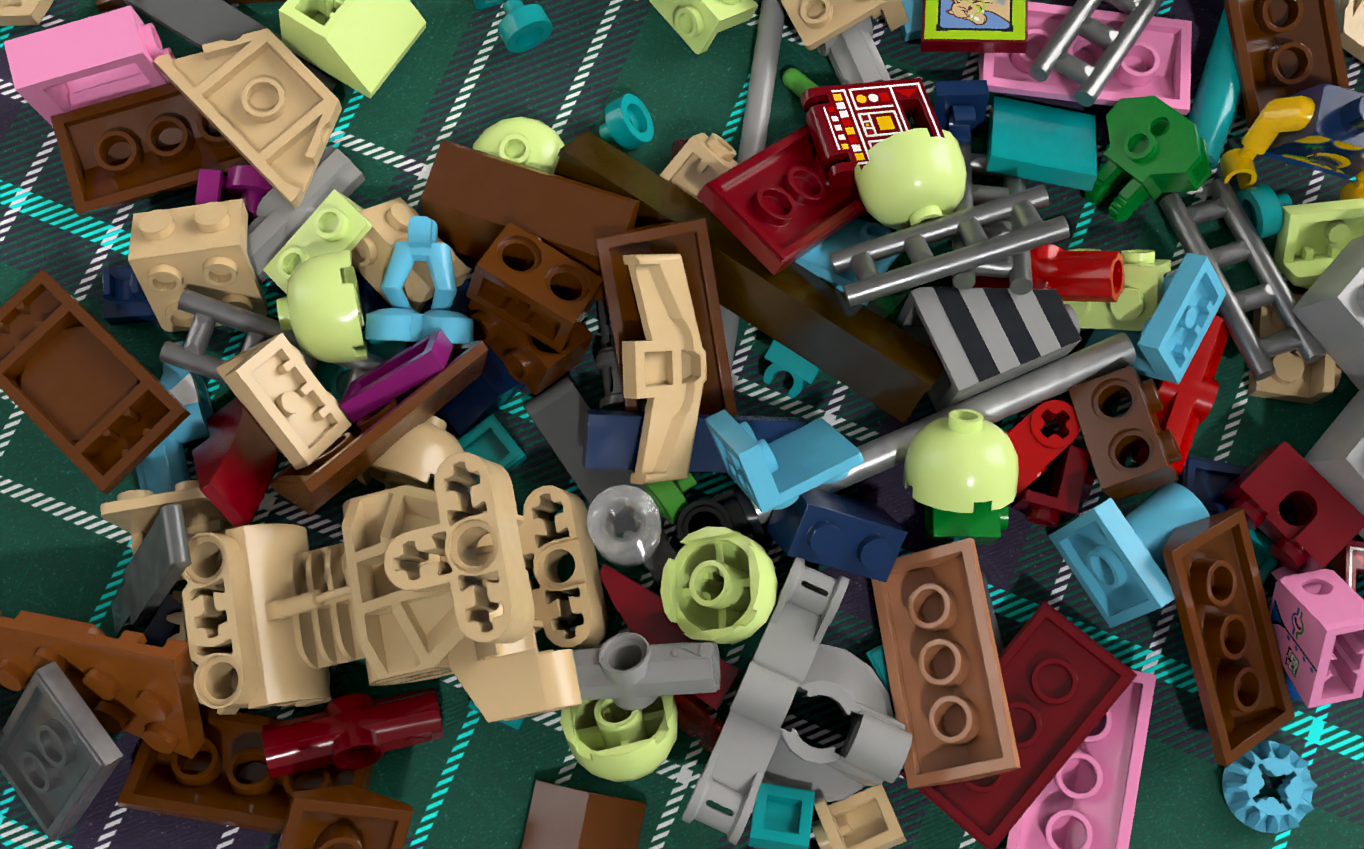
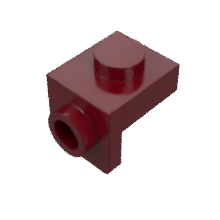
(1069, 485)

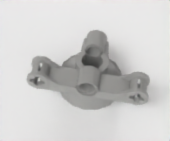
(788, 661)

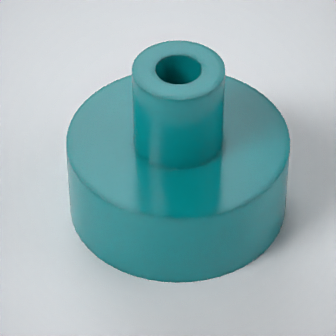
(523, 26)
(627, 122)
(1264, 208)

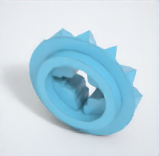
(1243, 781)

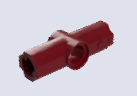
(351, 732)

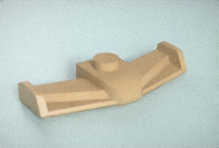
(664, 367)

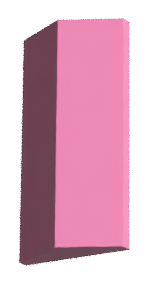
(1153, 67)
(1097, 788)

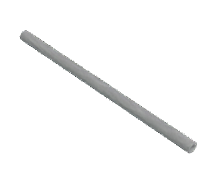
(757, 114)

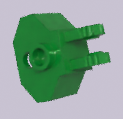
(1153, 151)

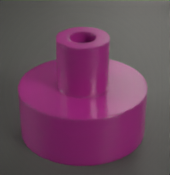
(246, 184)

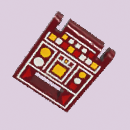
(857, 116)

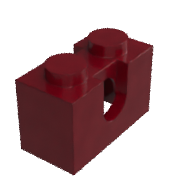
(1321, 514)

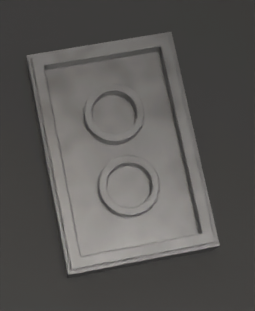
(55, 752)

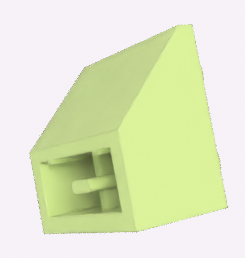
(351, 38)

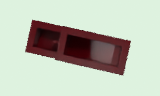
(235, 463)
(645, 615)

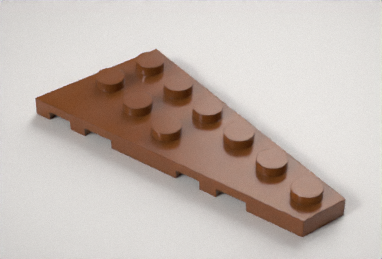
(119, 679)

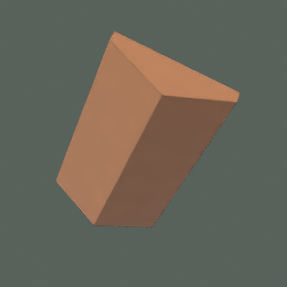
(945, 667)

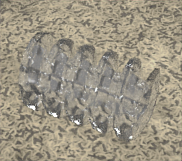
(615, 506)

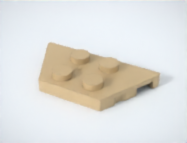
(261, 105)

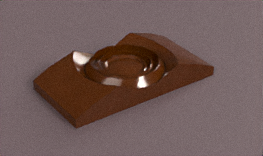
(81, 383)

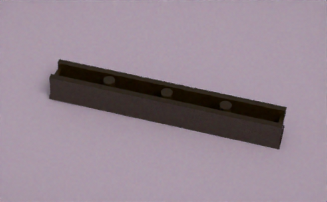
(788, 306)

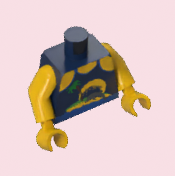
(1309, 129)

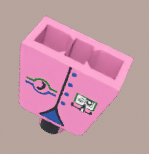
(1318, 634)

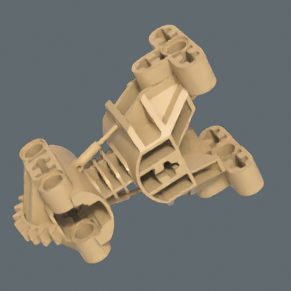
(414, 589)

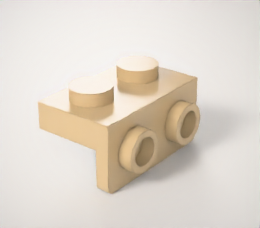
(375, 249)

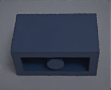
(838, 533)

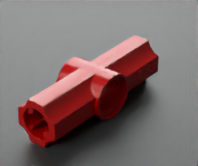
(1074, 274)
(1191, 400)

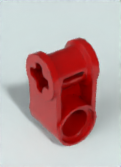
(1034, 448)

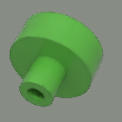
(669, 496)

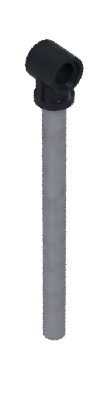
(740, 514)

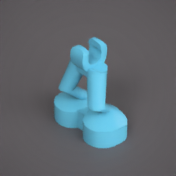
(402, 321)

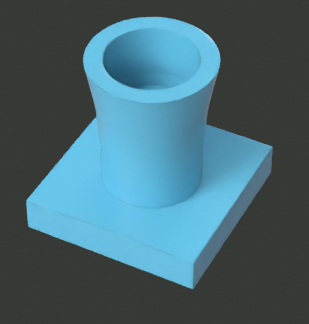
(1122, 556)

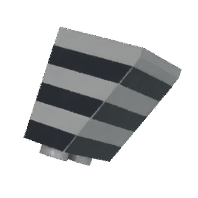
(987, 335)

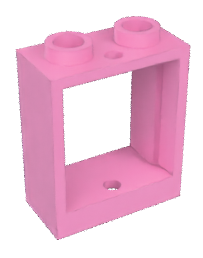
(86, 62)

